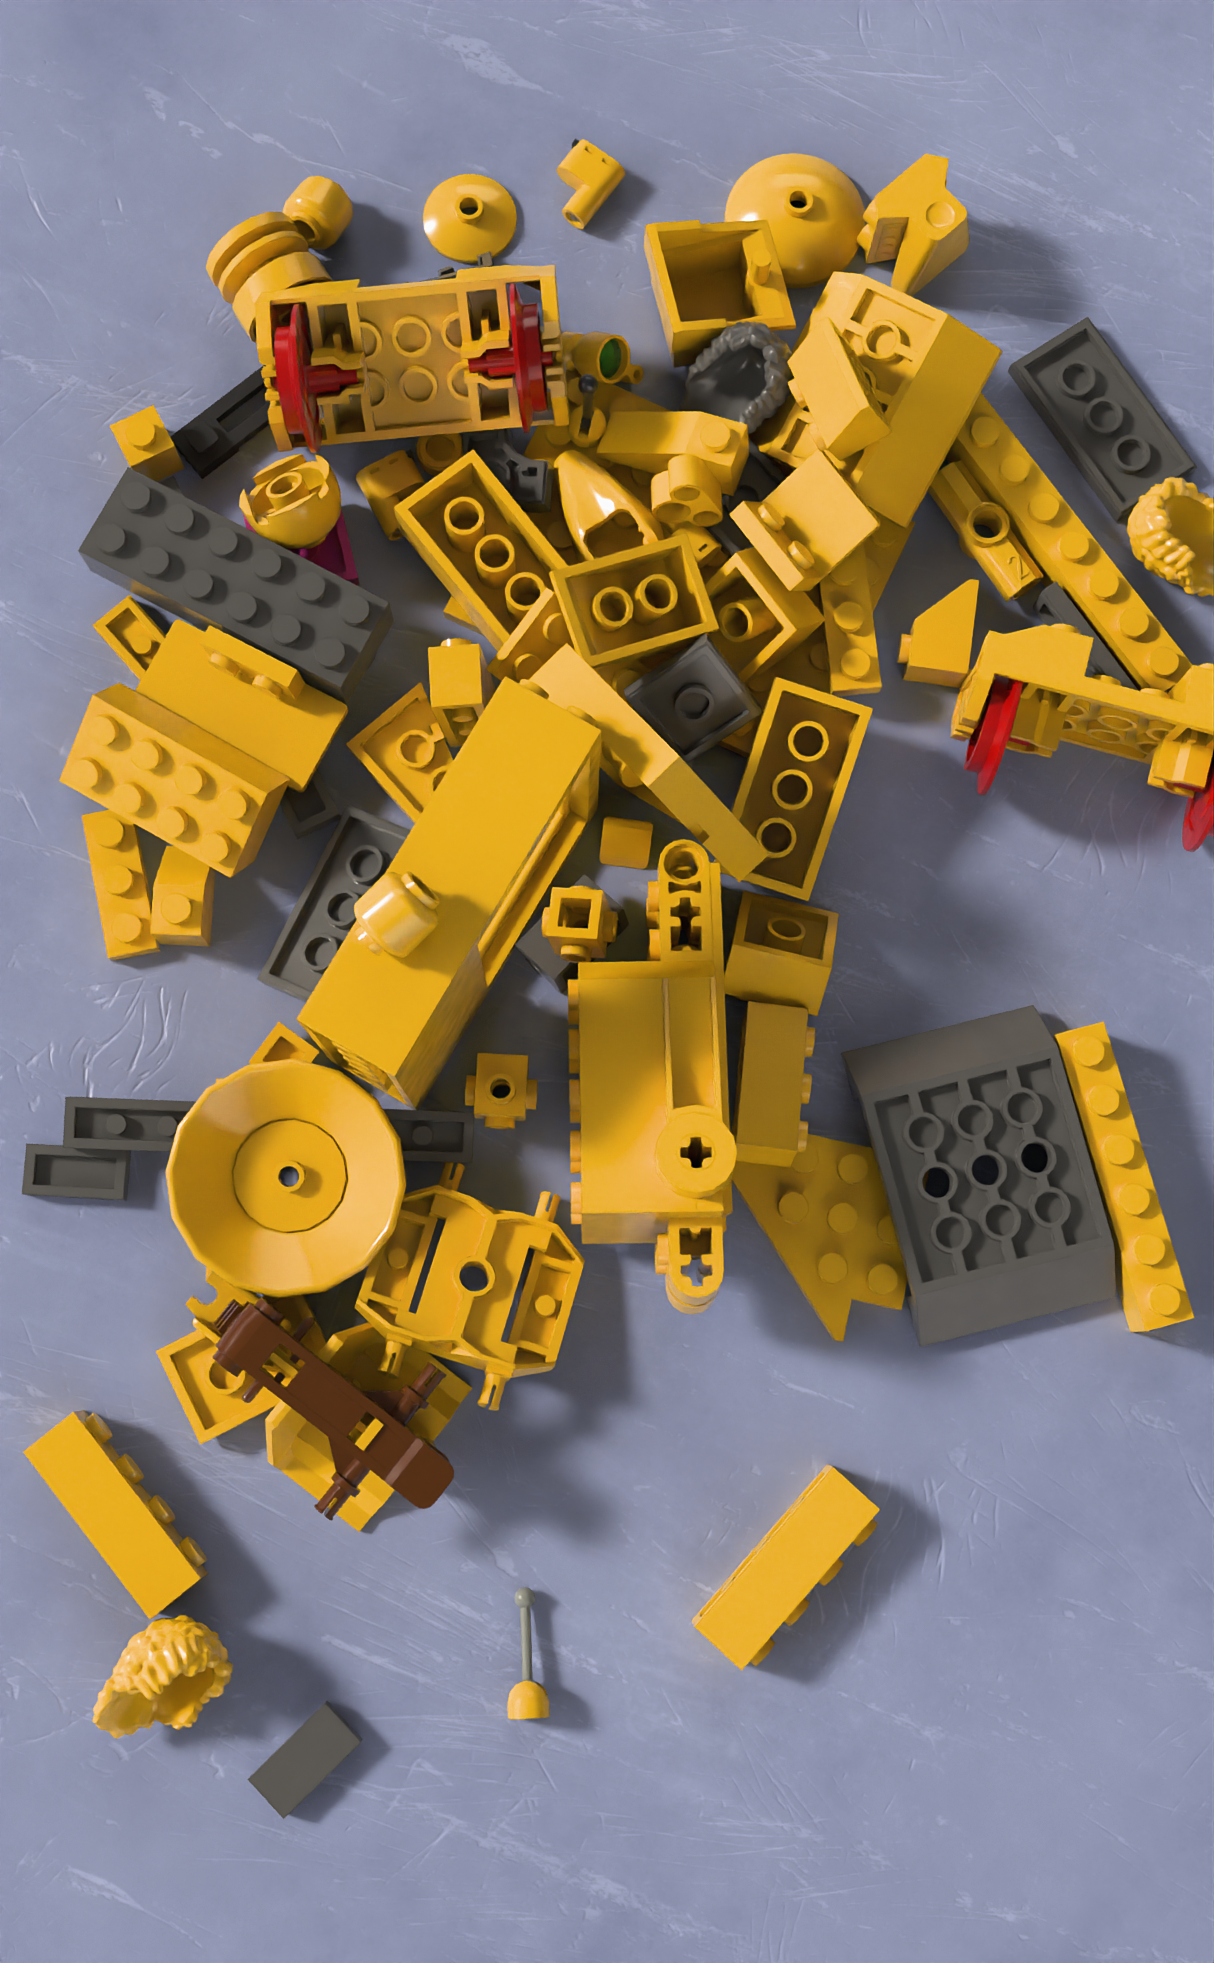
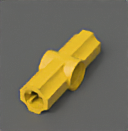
(1000, 556)

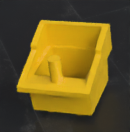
(712, 279)

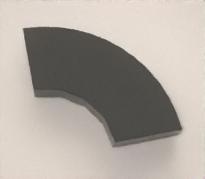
(524, 479)

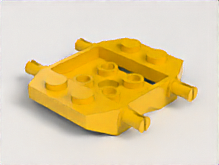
(464, 1322)

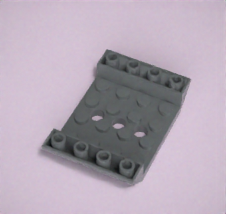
(996, 1248)

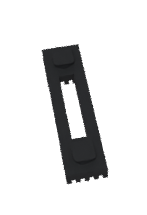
(205, 440)

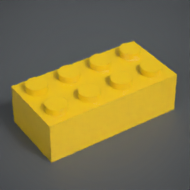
(479, 545)
(173, 779)
(797, 782)

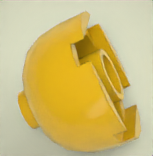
(293, 502)

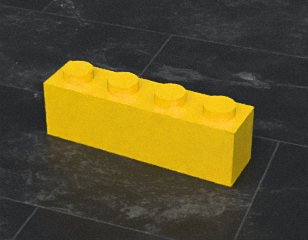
(117, 1511)
(785, 1568)

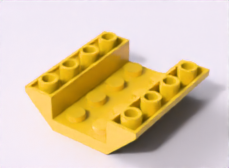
(925, 379)

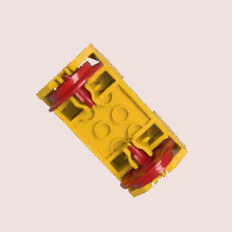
(412, 358)
(1035, 691)

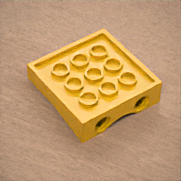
(647, 764)

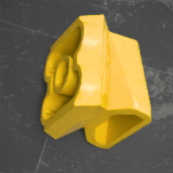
(916, 225)

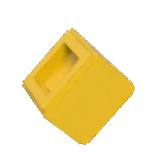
(625, 842)

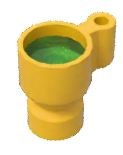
(600, 355)

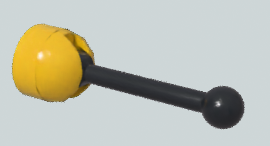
(587, 416)

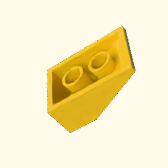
(635, 602)

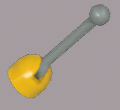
(528, 1697)

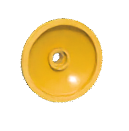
(807, 239)

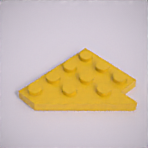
(829, 1226)

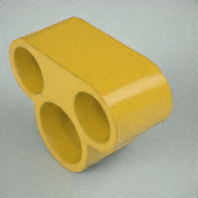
(687, 493)

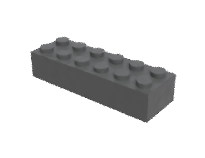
(237, 583)

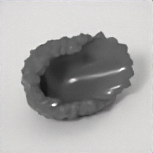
(740, 375)

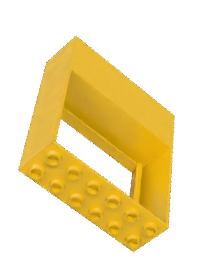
(490, 857)

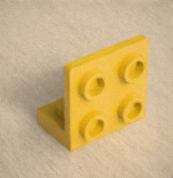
(807, 523)

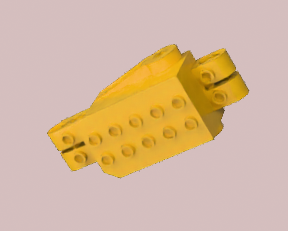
(656, 1086)

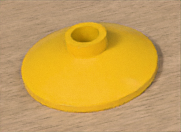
(466, 236)

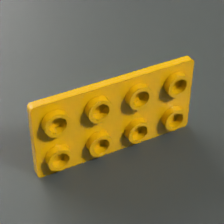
(244, 699)

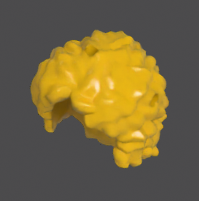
(1175, 535)
(163, 1677)

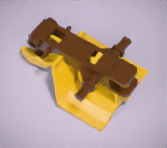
(338, 1421)

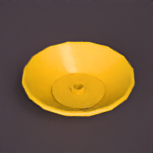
(231, 1191)

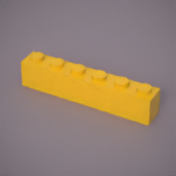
(1144, 1255)

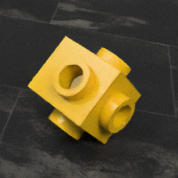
(575, 909)
(499, 1071)

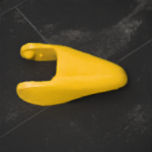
(594, 497)

